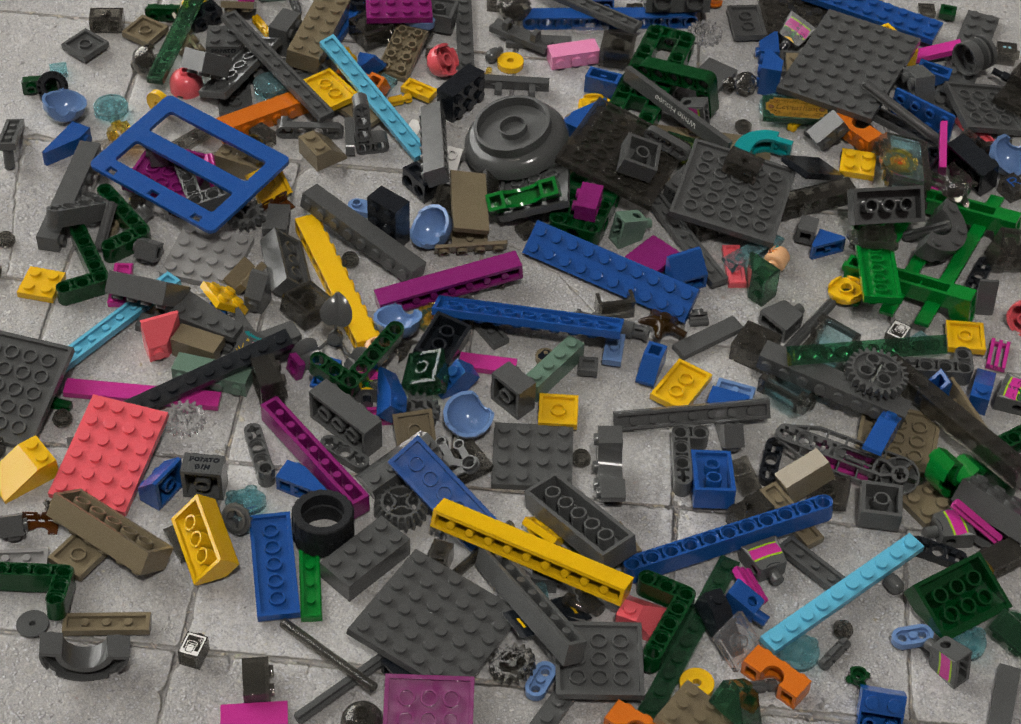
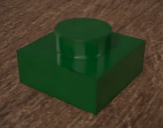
(947, 12)

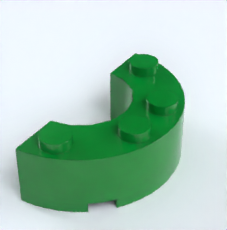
(946, 471)

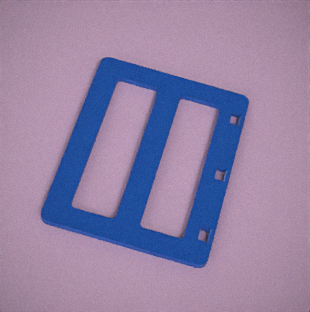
(142, 134)

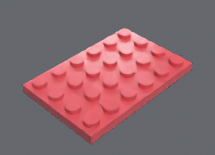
(111, 451)

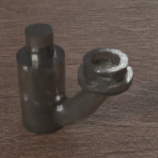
(587, 604)

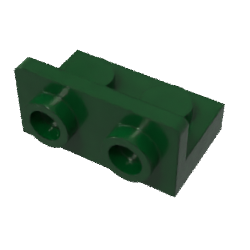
(161, 12)
(29, 85)

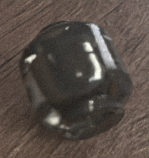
(745, 84)

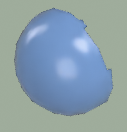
(64, 105)
(1006, 155)
(431, 227)
(395, 312)
(467, 416)

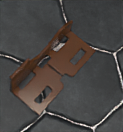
(278, 199)
(48, 525)

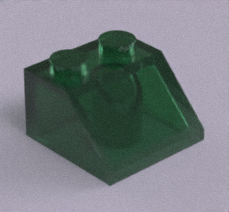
(761, 279)
(426, 373)
(1008, 629)
(737, 701)

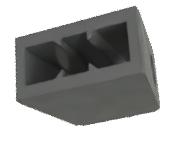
(782, 318)

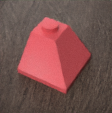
(157, 334)
(641, 611)

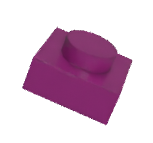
(295, 366)

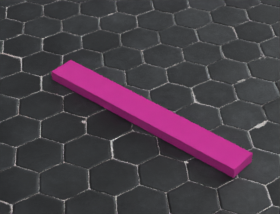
(122, 391)

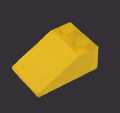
(26, 469)

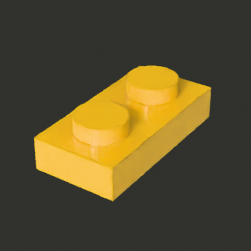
(419, 90)
(537, 527)

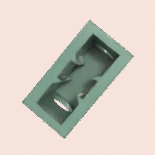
(628, 228)

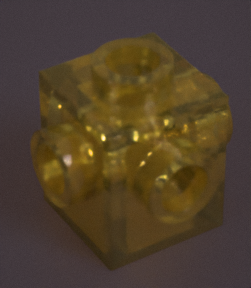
(117, 126)

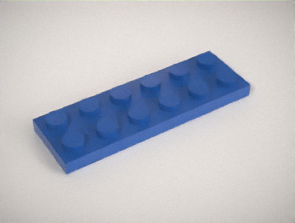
(433, 479)
(274, 567)

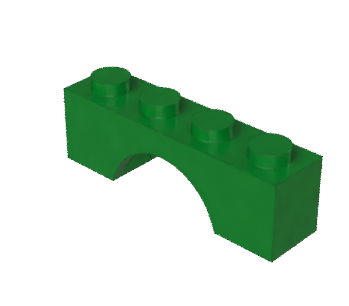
(517, 198)

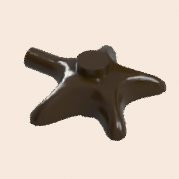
(663, 323)

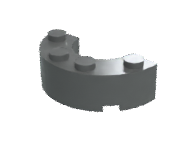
(945, 244)
(608, 464)
(80, 662)

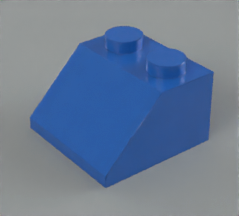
(161, 484)

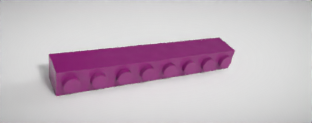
(452, 282)
(313, 454)

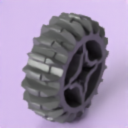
(400, 500)

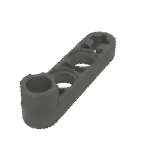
(285, 127)
(264, 479)

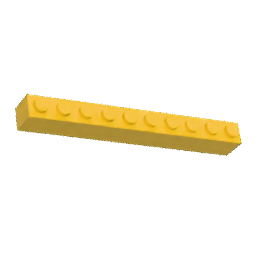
(334, 277)
(532, 551)

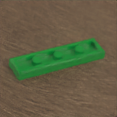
(310, 587)

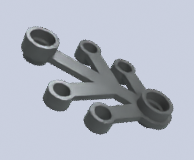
(462, 464)

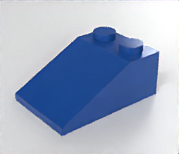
(712, 479)

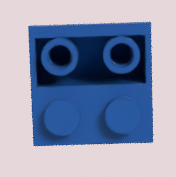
(769, 72)
(601, 81)
(688, 267)
(880, 705)

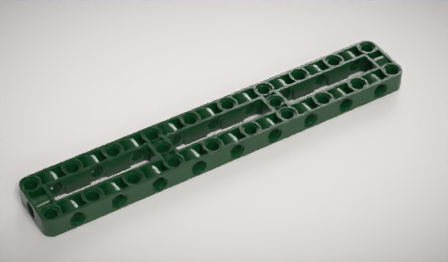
(656, 38)

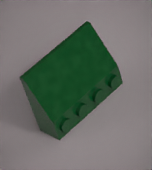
(958, 597)

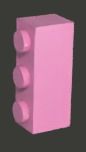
(573, 54)

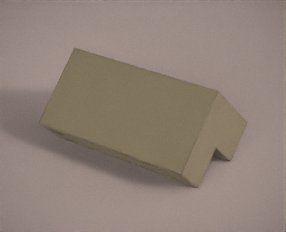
(196, 342)
(805, 475)

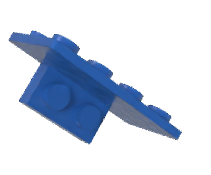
(925, 111)

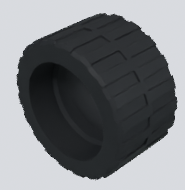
(317, 506)

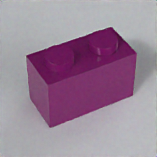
(588, 201)

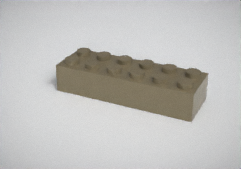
(320, 22)
(109, 531)

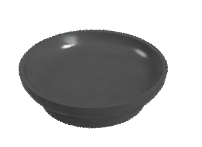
(515, 137)

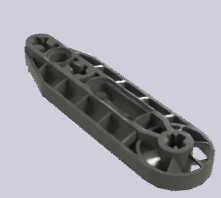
(836, 452)

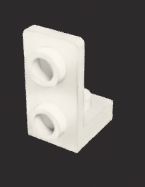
(455, 155)

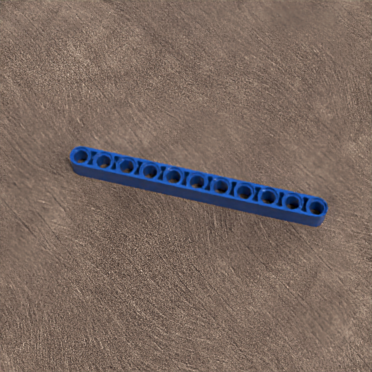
(567, 17)
(731, 537)

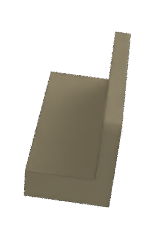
(239, 275)

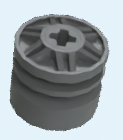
(974, 55)

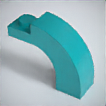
(764, 141)

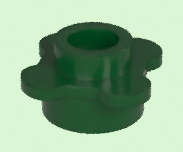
(858, 671)

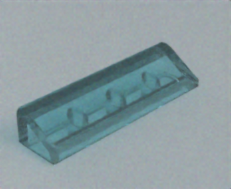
(740, 257)

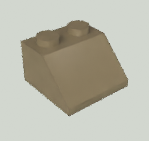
(319, 150)

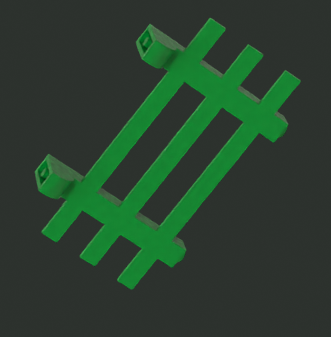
(943, 291)

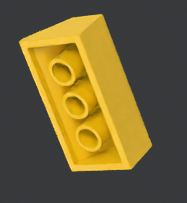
(204, 540)

